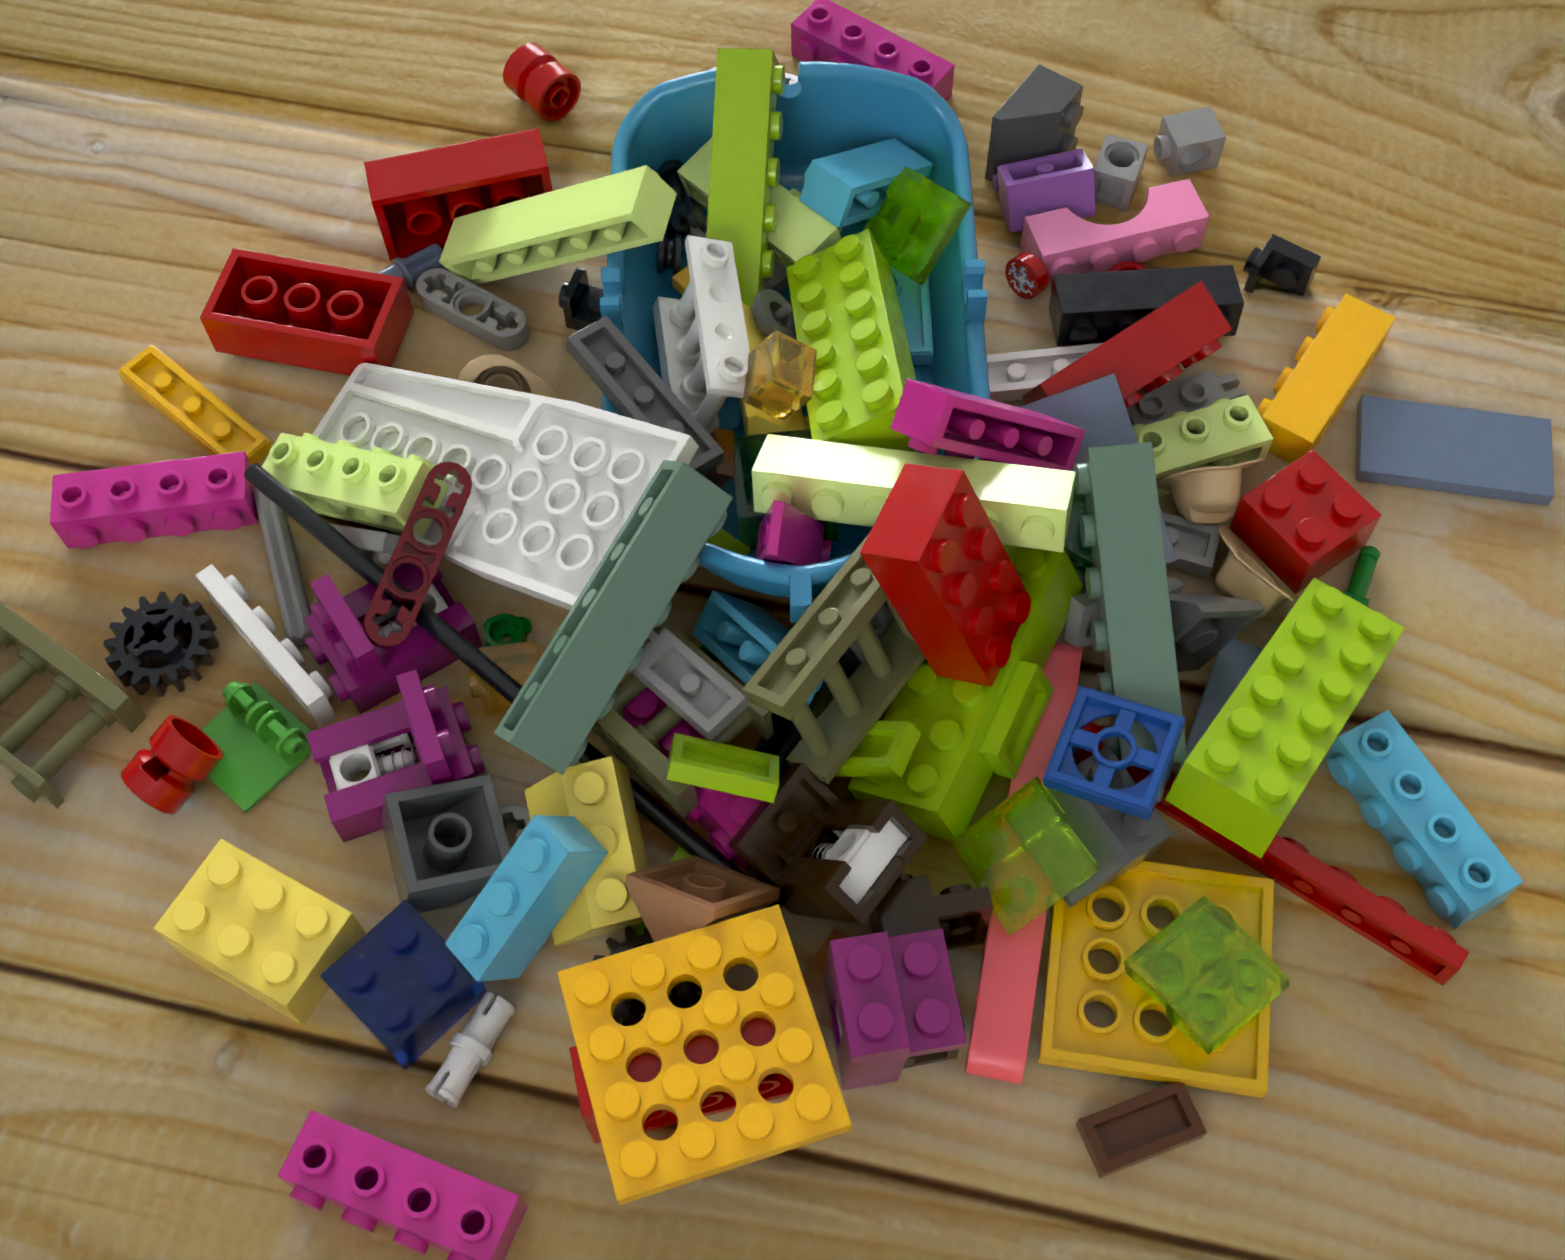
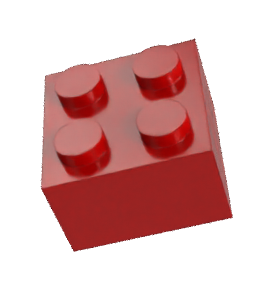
(1304, 521)

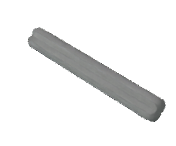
(284, 568)

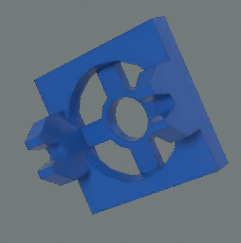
(1095, 705)

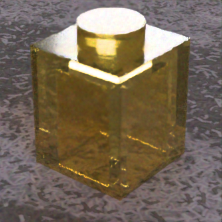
(780, 375)
(515, 660)

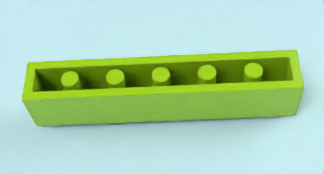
(744, 161)

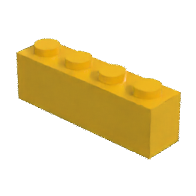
(1324, 376)

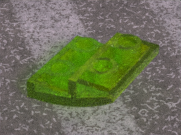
(916, 223)
(1025, 855)
(1206, 974)

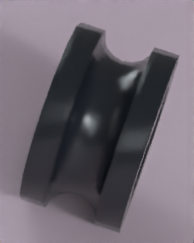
(669, 254)

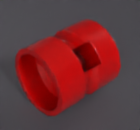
(541, 81)
(167, 770)

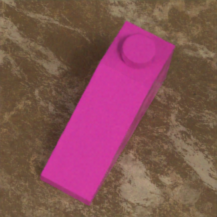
(791, 537)

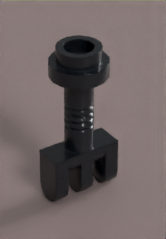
(683, 210)

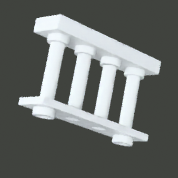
(704, 333)

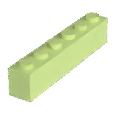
(560, 226)
(853, 482)

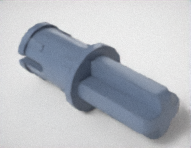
(415, 265)

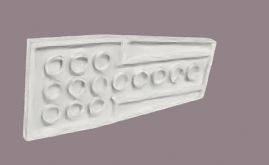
(543, 470)

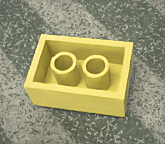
(259, 930)

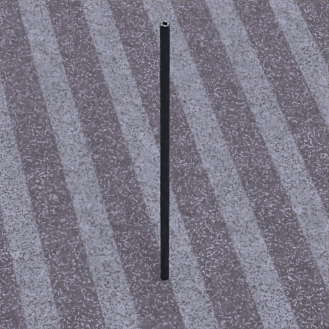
(467, 653)

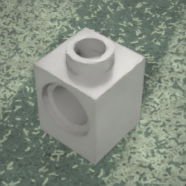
(1189, 141)
(1118, 171)

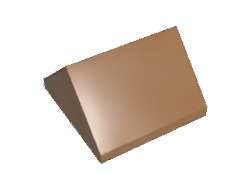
(694, 895)

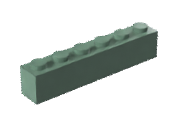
(1129, 584)
(614, 616)

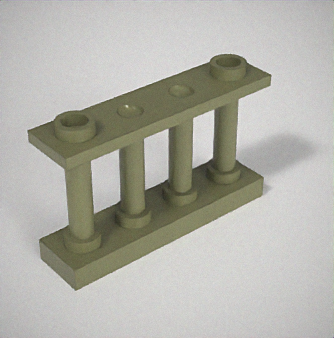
(812, 654)
(70, 681)
(640, 745)

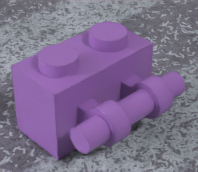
(1044, 186)

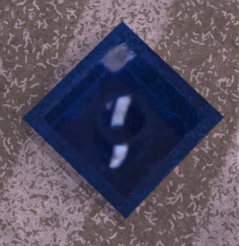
(403, 984)

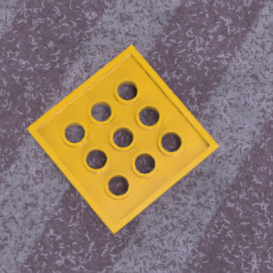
(1125, 1047)
(757, 1126)

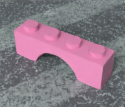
(1168, 224)

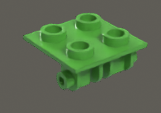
(258, 743)

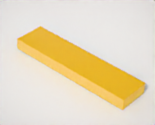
(192, 406)

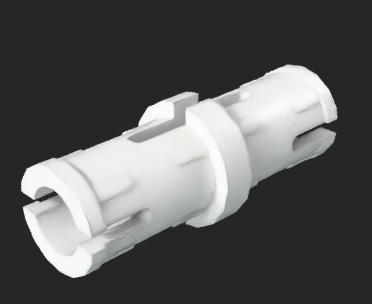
(470, 1050)

